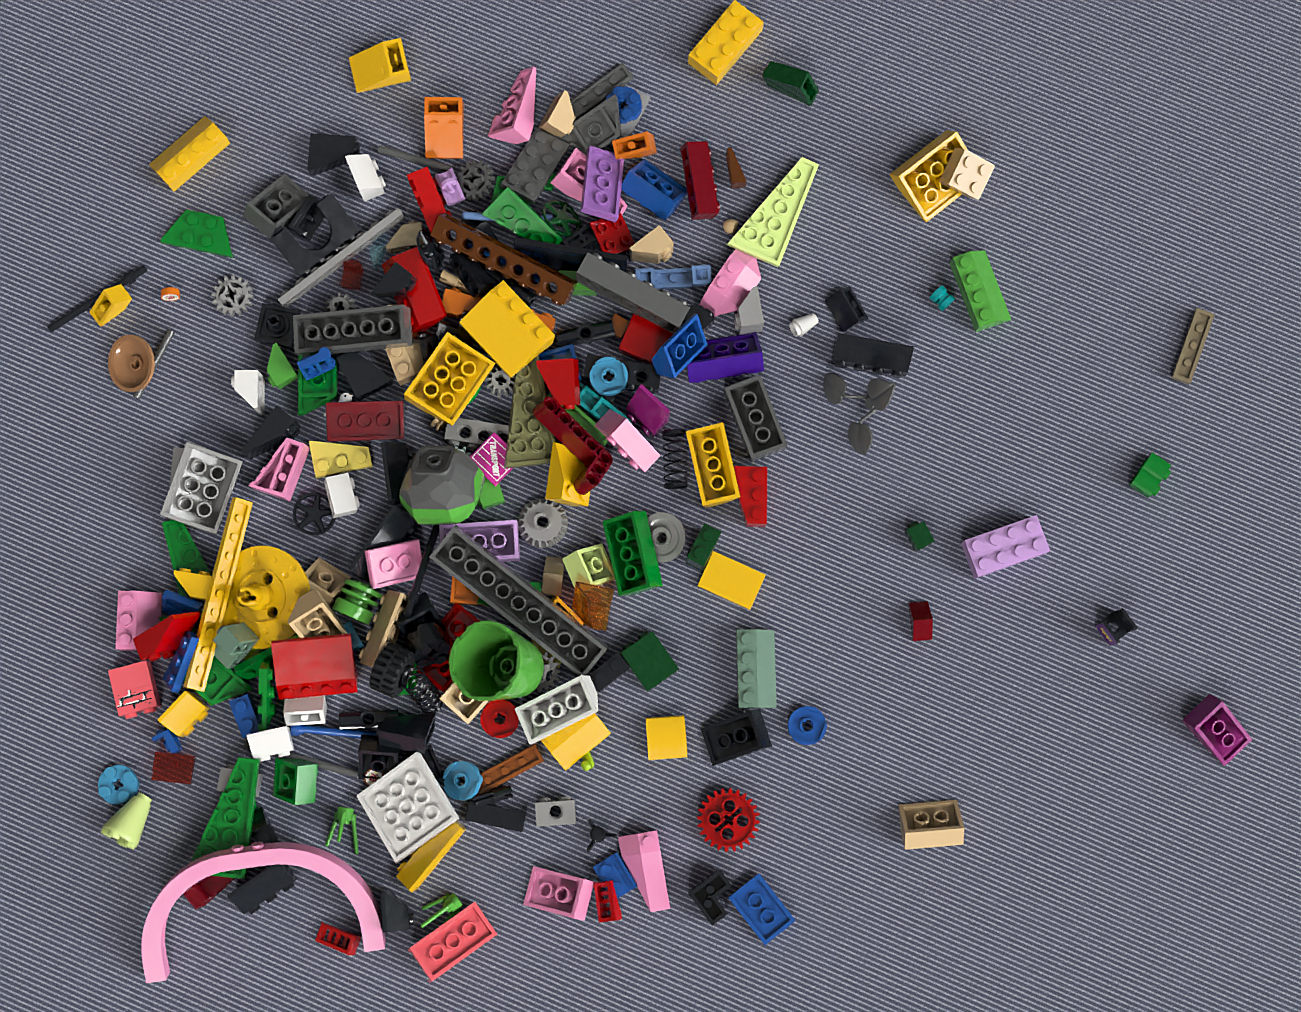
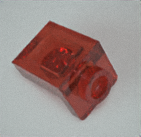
(352, 275)

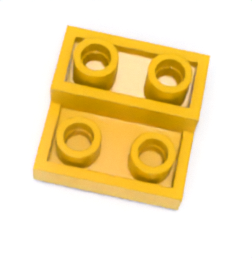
(666, 737)

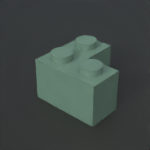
(234, 643)

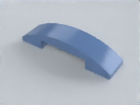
(676, 278)

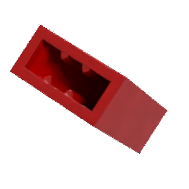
(562, 380)

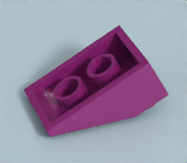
(647, 411)
(1217, 729)

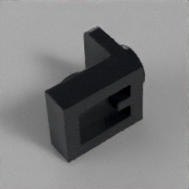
(427, 343)

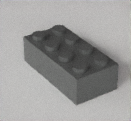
(755, 418)

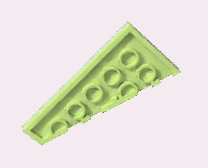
(772, 224)

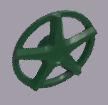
(561, 218)

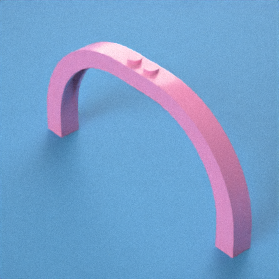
(258, 854)

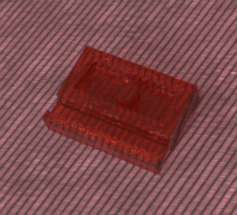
(173, 768)

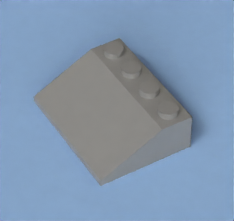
(201, 488)

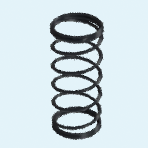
(674, 484)
(420, 688)

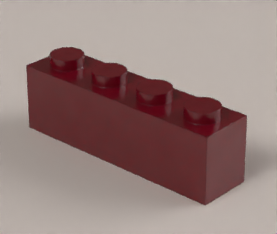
(699, 180)

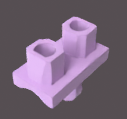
(450, 187)

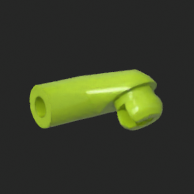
(588, 762)

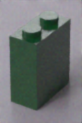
(703, 547)
(649, 660)

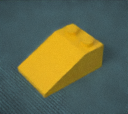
(562, 473)

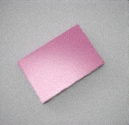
(393, 563)

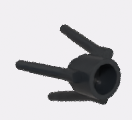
(597, 835)

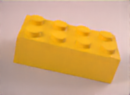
(725, 42)

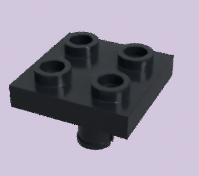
(276, 325)

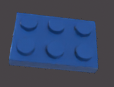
(761, 909)

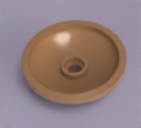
(131, 363)

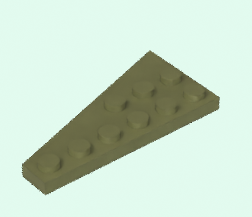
(528, 439)

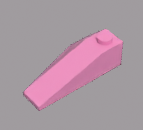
(517, 116)
(571, 177)
(645, 865)

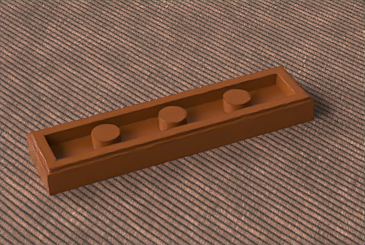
(510, 768)

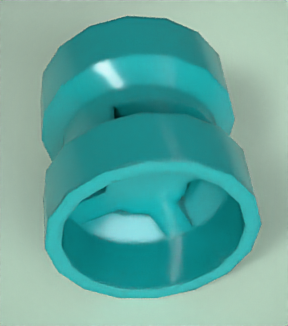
(942, 298)

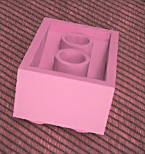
(558, 893)

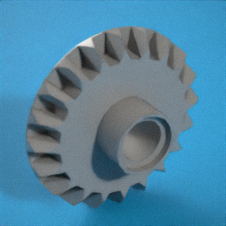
(674, 530)
(542, 536)

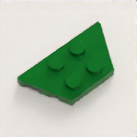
(199, 233)
(317, 390)
(221, 684)

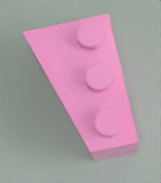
(628, 440)
(283, 470)

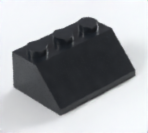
(395, 462)
(263, 888)

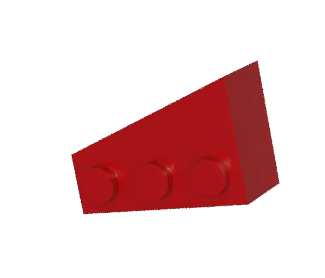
(427, 196)
(753, 494)

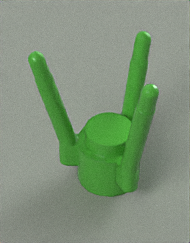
(344, 816)
(451, 904)

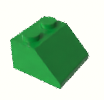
(295, 780)

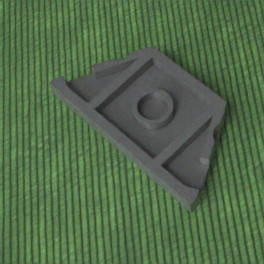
(596, 127)

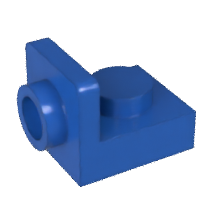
(171, 740)

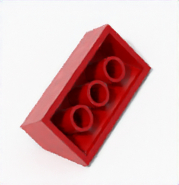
(424, 299)

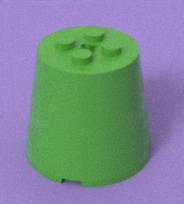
(494, 663)

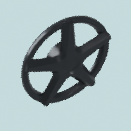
(429, 250)
(313, 514)

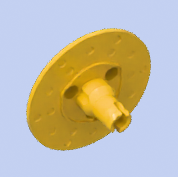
(254, 598)

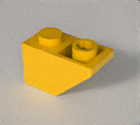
(194, 584)

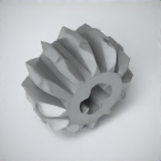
(340, 301)
(494, 385)

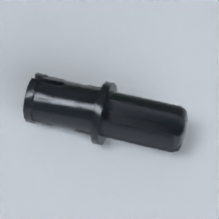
(493, 796)

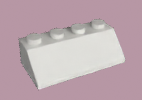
(558, 708)

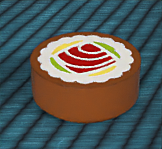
(370, 772)

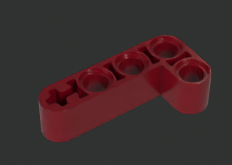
(205, 890)

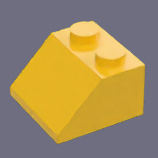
(184, 714)

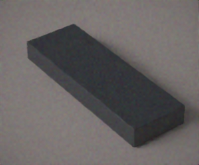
(496, 816)

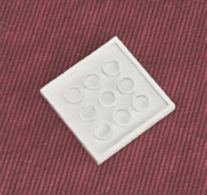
(407, 807)

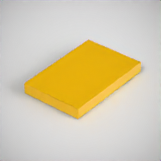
(731, 580)

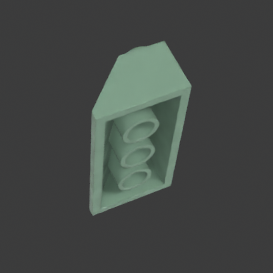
(755, 669)

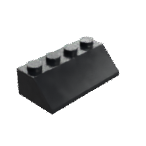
(871, 355)
(392, 530)

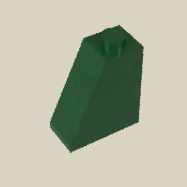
(791, 82)

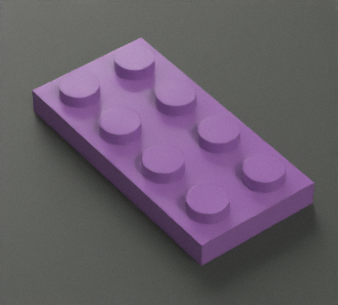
(602, 184)

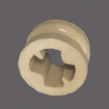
(438, 424)

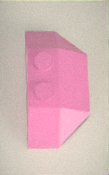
(732, 284)

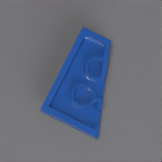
(179, 665)

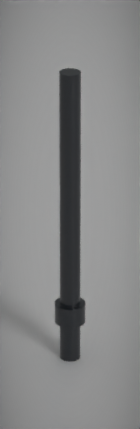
(129, 278)
(413, 596)

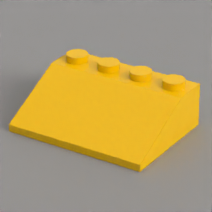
(921, 174)
(507, 329)
(449, 379)

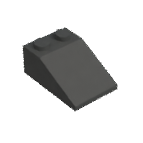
(275, 206)

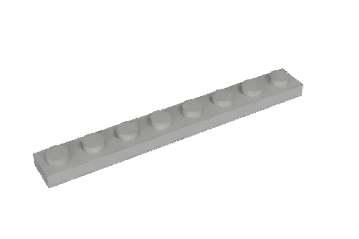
(347, 252)

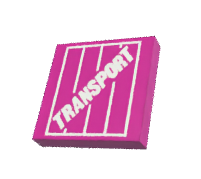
(491, 459)

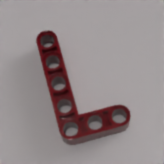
(578, 441)

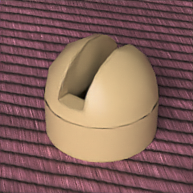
(730, 226)

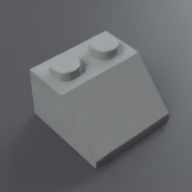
(749, 314)

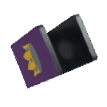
(1122, 620)

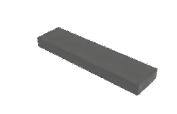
(599, 90)

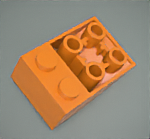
(444, 127)

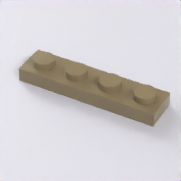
(1192, 346)

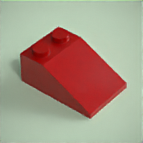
(165, 637)

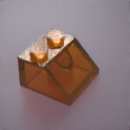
(593, 604)

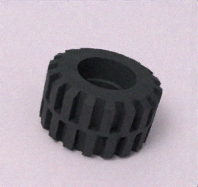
(389, 668)

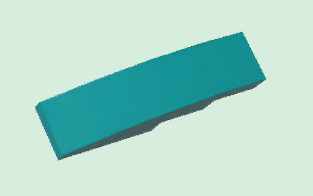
(594, 404)

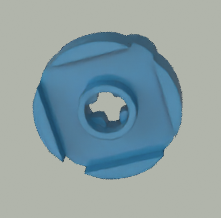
(602, 385)
(111, 775)
(472, 783)

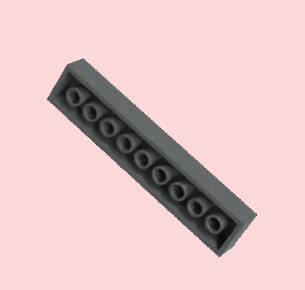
(518, 601)

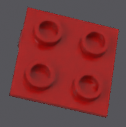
(612, 236)

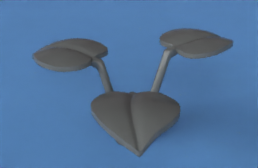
(878, 398)

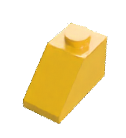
(110, 304)

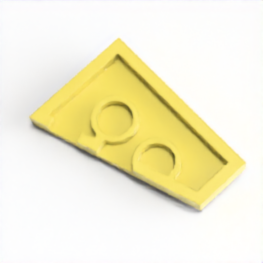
(338, 458)

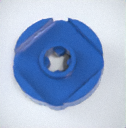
(632, 99)
(817, 722)

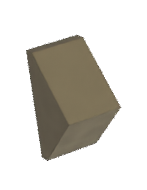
(553, 576)

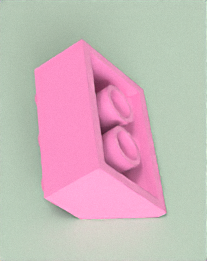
(136, 614)

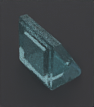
(377, 254)

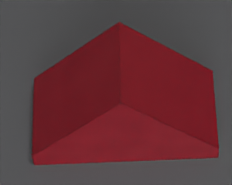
(921, 621)

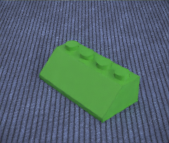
(979, 290)

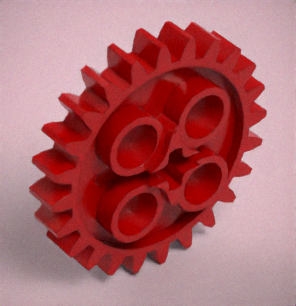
(716, 805)

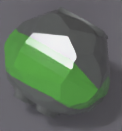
(441, 485)

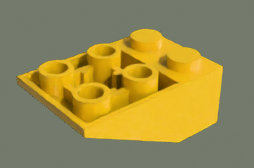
(380, 66)

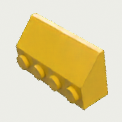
(189, 153)
(713, 465)
(428, 856)

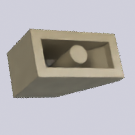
(405, 238)

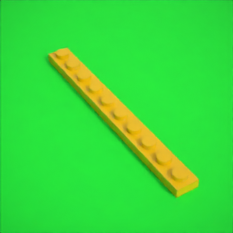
(218, 593)

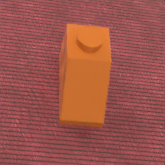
(634, 146)

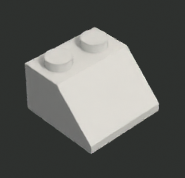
(365, 176)
(251, 387)
(271, 743)

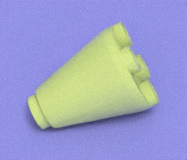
(128, 822)

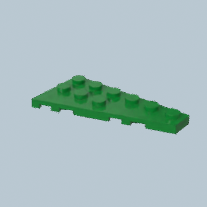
(233, 815)

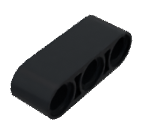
(471, 274)

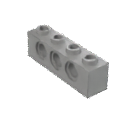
(453, 433)

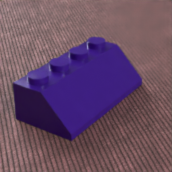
(727, 358)

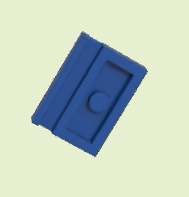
(176, 604)
(615, 870)

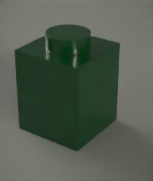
(919, 535)

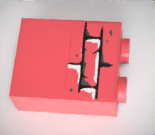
(134, 689)

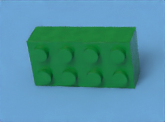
(632, 553)

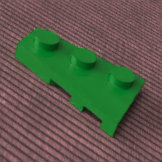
(266, 705)

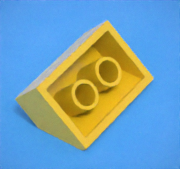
(576, 740)

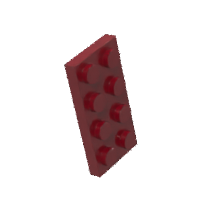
(364, 420)

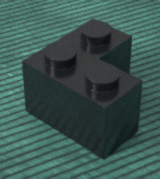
(705, 896)

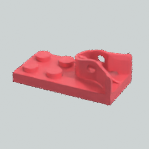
(452, 941)

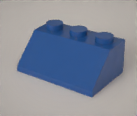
(654, 189)
(680, 348)

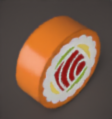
(170, 294)

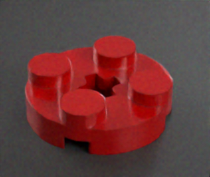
(494, 728)

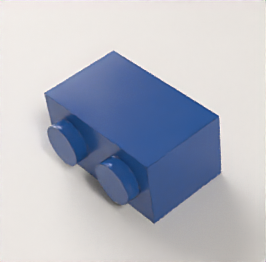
(245, 715)

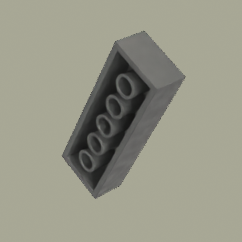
(632, 293)
(353, 330)

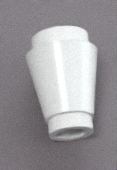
(803, 324)

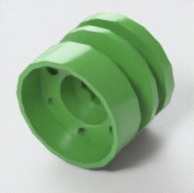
(357, 601)

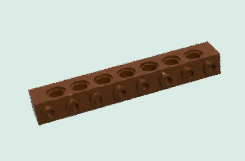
(442, 235)

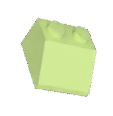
(589, 566)

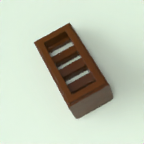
(736, 175)

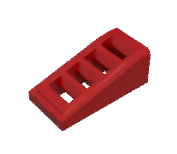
(600, 902)
(353, 944)

